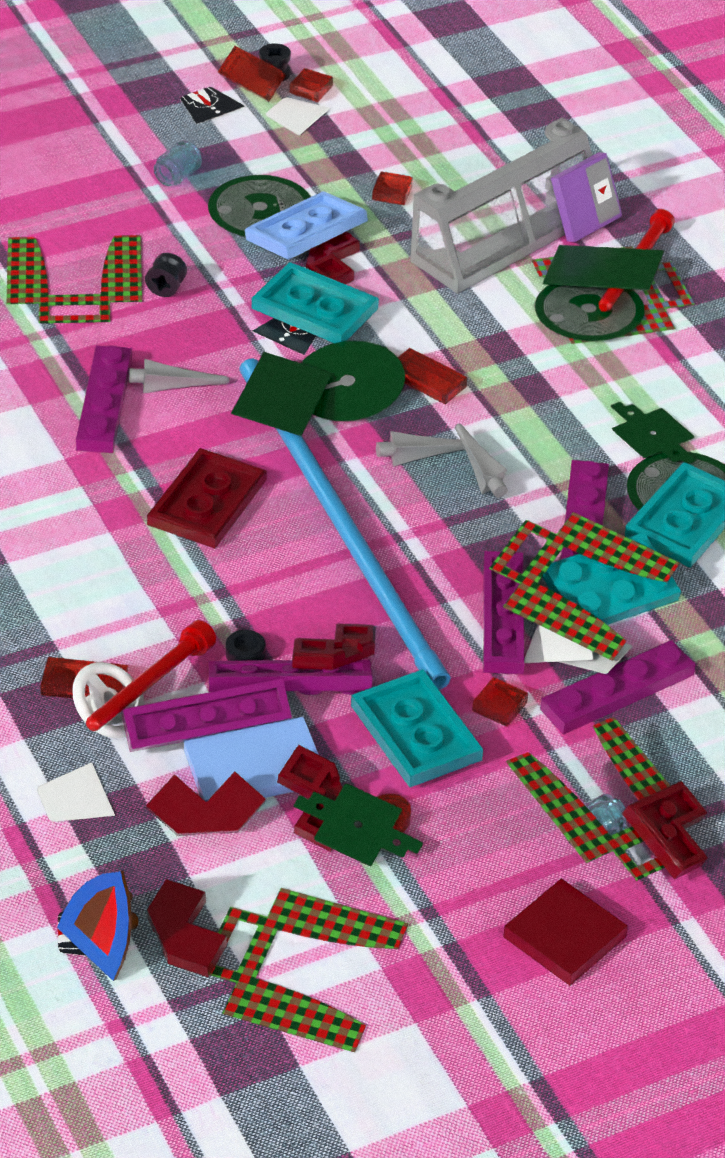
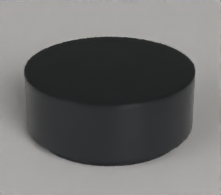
(245, 646)

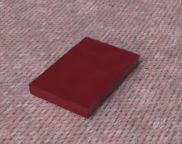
(207, 498)

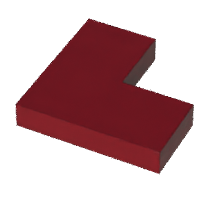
(662, 825)

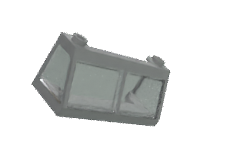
(498, 217)

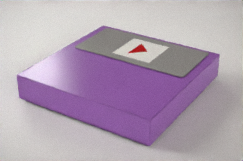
(586, 197)

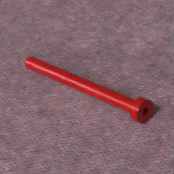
(661, 223)

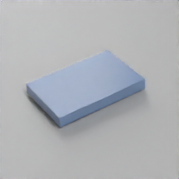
(305, 225)
(251, 752)

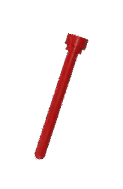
(194, 641)

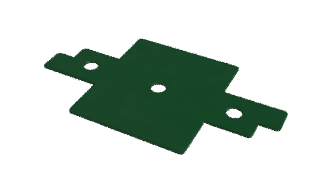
(667, 437)
(358, 843)

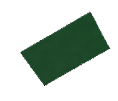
(603, 267)
(282, 393)

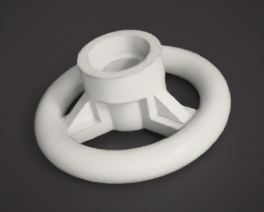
(100, 693)

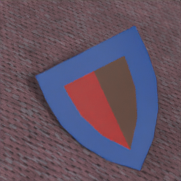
(101, 921)

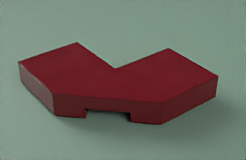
(327, 257)
(350, 645)
(305, 774)
(189, 814)
(183, 943)

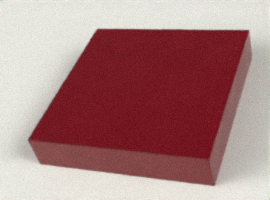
(565, 931)

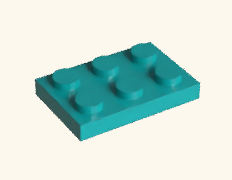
(315, 303)
(683, 515)
(606, 590)
(416, 728)

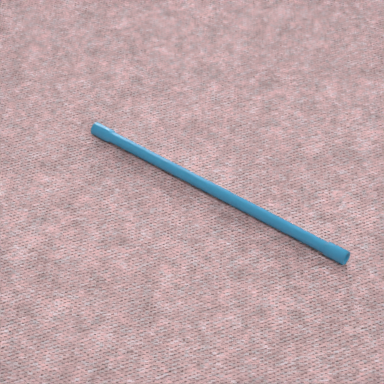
(423, 655)

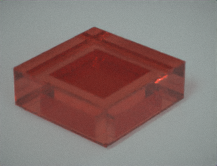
(311, 85)
(392, 188)
(500, 702)

